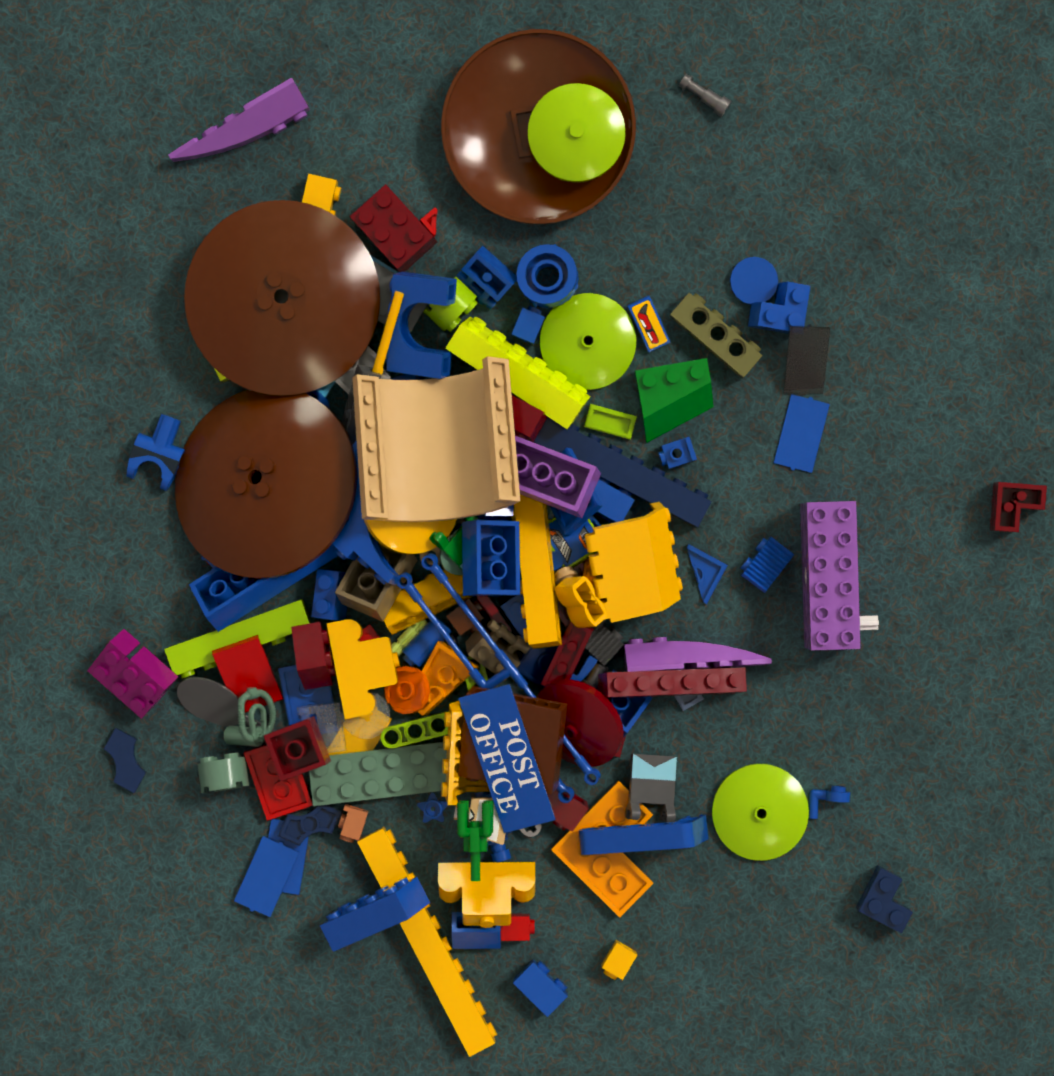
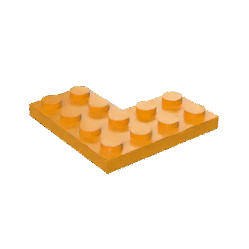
(608, 875)

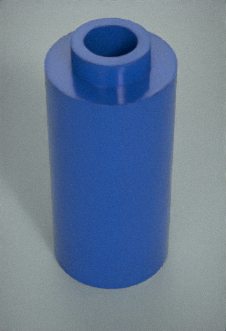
(423, 644)

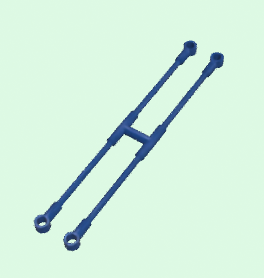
(509, 667)

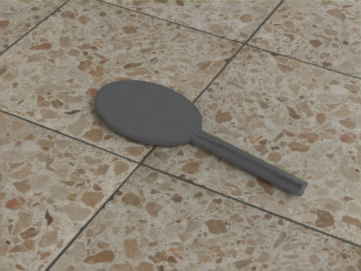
(210, 701)

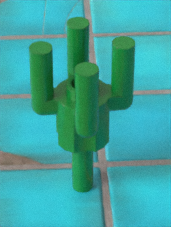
(475, 833)

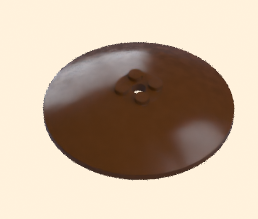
(489, 119)
(302, 491)

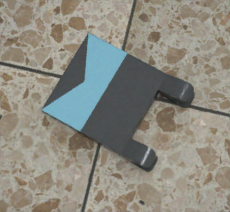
(652, 783)

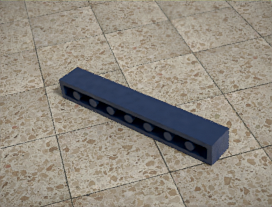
(627, 472)

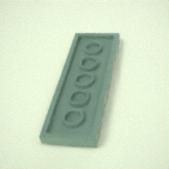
(379, 774)

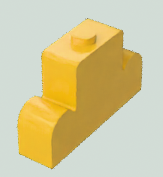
(360, 666)
(488, 900)

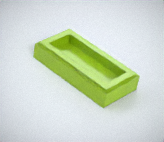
(610, 421)

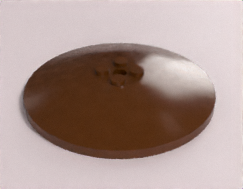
(293, 343)

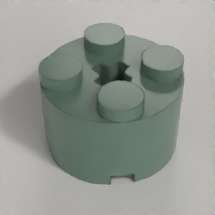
(223, 773)

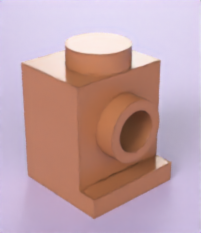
(352, 823)

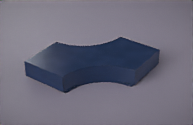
(128, 771)
(298, 828)

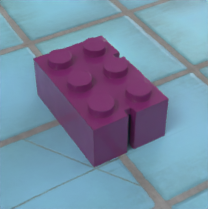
(135, 681)

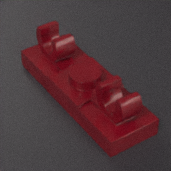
(568, 654)

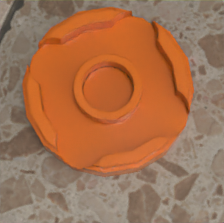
(410, 692)

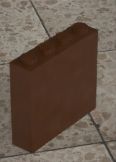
(545, 729)

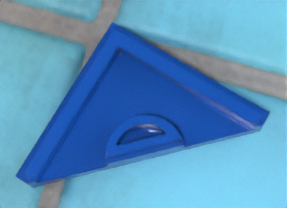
(706, 570)

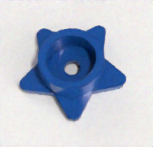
(426, 808)

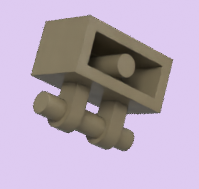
(483, 653)

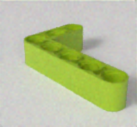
(424, 722)

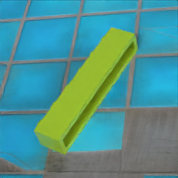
(269, 626)

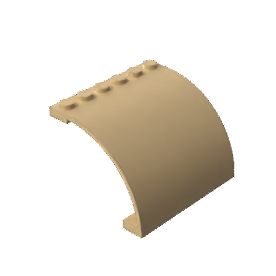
(436, 445)

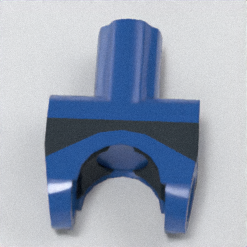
(159, 450)

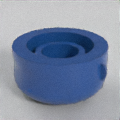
(542, 257)

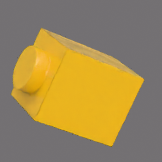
(618, 960)

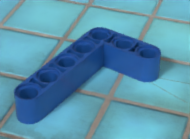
(644, 837)

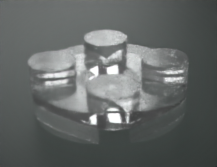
(373, 728)

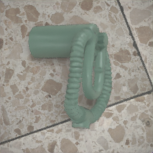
(253, 734)

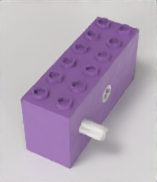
(831, 577)

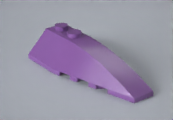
(260, 117)
(685, 655)

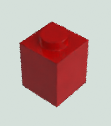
(519, 929)

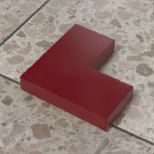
(491, 610)

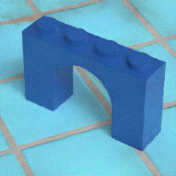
(404, 352)

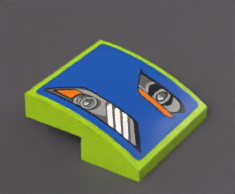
(571, 546)

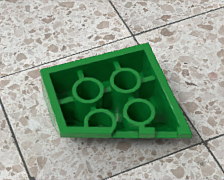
(673, 395)

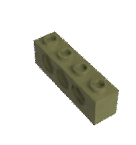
(702, 333)

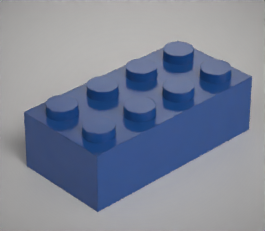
(374, 912)

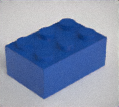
(491, 558)

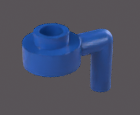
(836, 794)

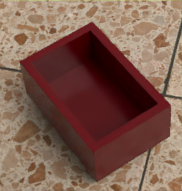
(393, 229)

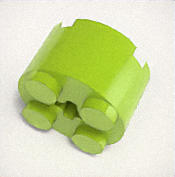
(448, 316)

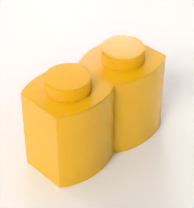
(580, 600)

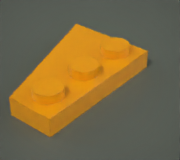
(444, 674)

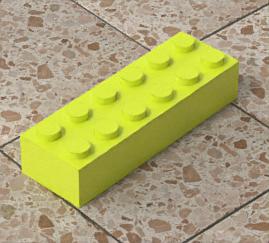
(528, 375)

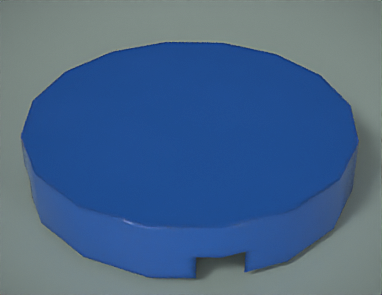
(754, 280)

